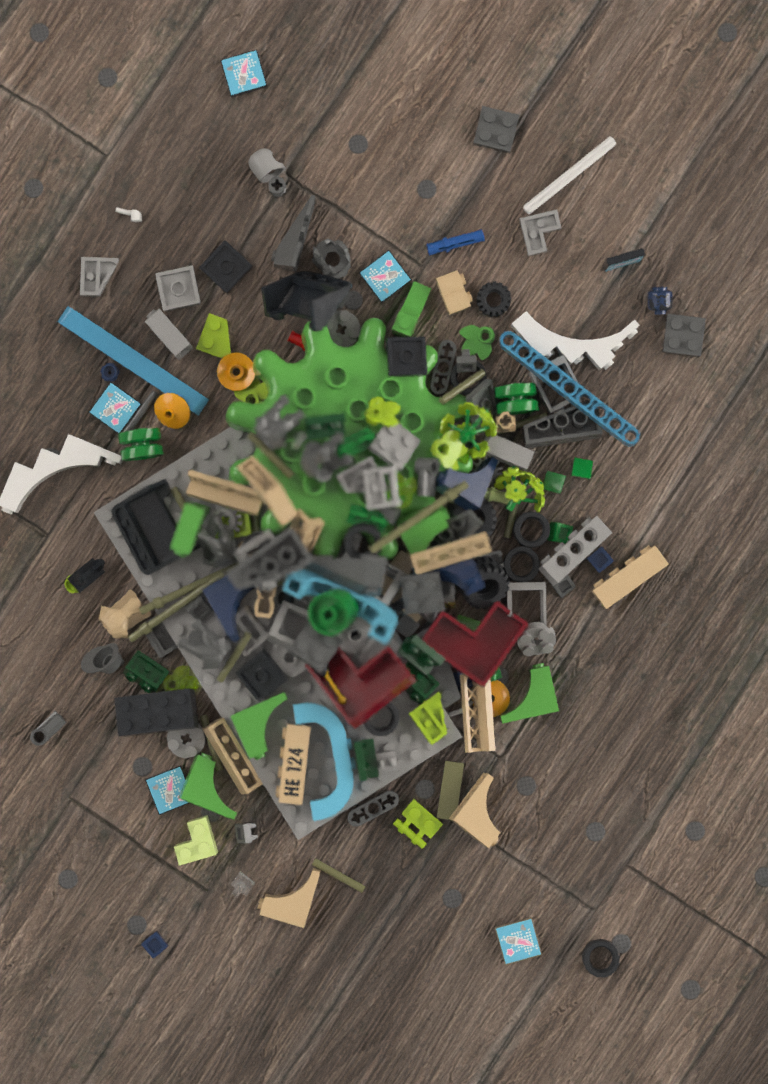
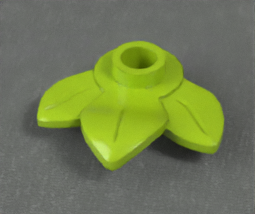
(255, 390)
(382, 412)
(450, 449)

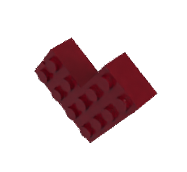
(476, 652)
(364, 688)

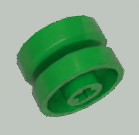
(516, 398)
(140, 441)
(332, 611)

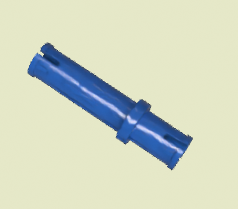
(447, 244)

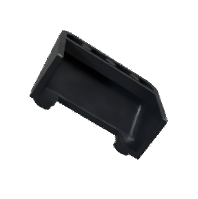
(305, 296)
(148, 527)

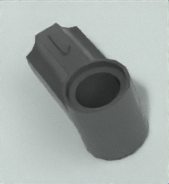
(426, 470)
(48, 727)

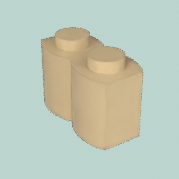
(453, 292)
(265, 603)

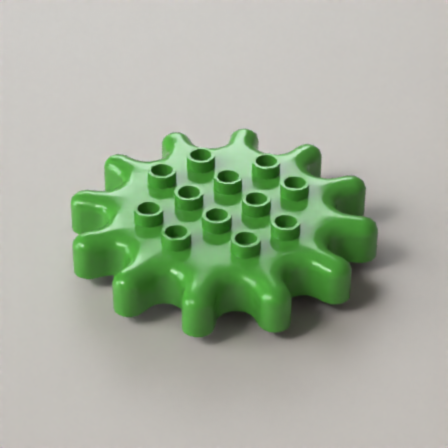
(334, 382)

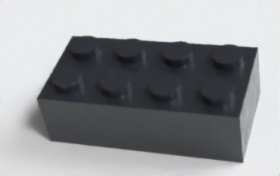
(156, 712)

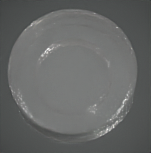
(298, 441)

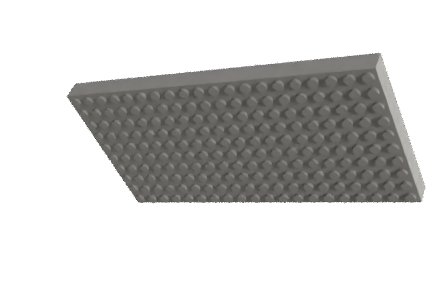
(232, 695)

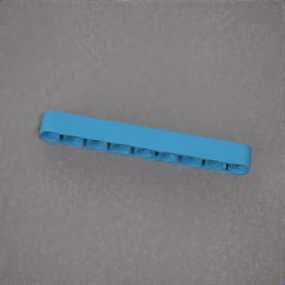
(131, 359)
(564, 380)

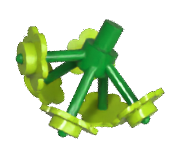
(467, 431)
(516, 492)

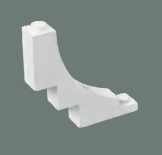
(73, 454)

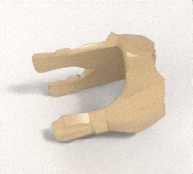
(121, 615)

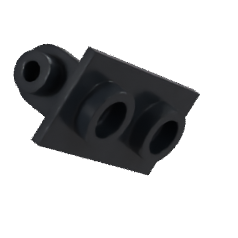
(87, 574)

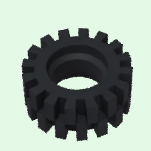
(490, 288)

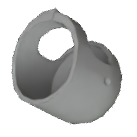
(262, 163)

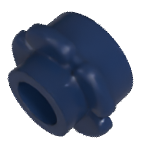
(109, 367)

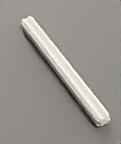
(569, 175)

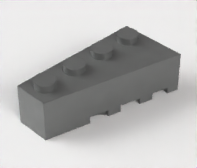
(561, 428)
(444, 675)

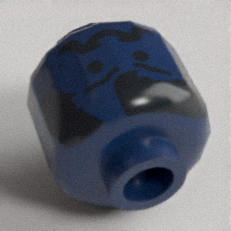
(660, 300)

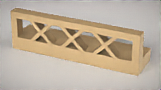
(224, 493)
(310, 530)
(451, 553)
(481, 712)

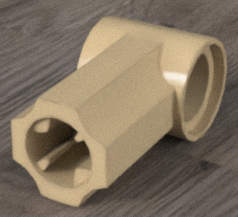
(505, 423)

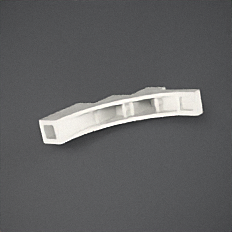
(596, 350)

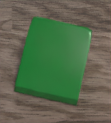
(582, 468)
(554, 482)
(559, 532)

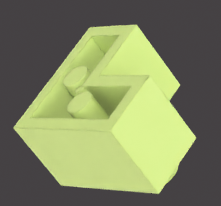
(202, 842)

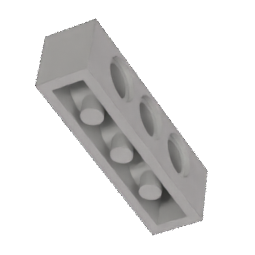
(598, 533)

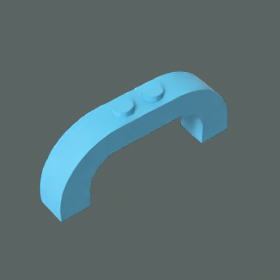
(369, 608)
(333, 803)

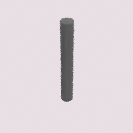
(141, 411)

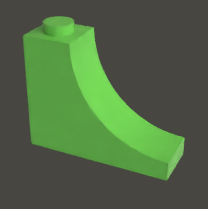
(411, 310)
(188, 527)
(420, 535)
(539, 697)
(252, 725)
(200, 787)

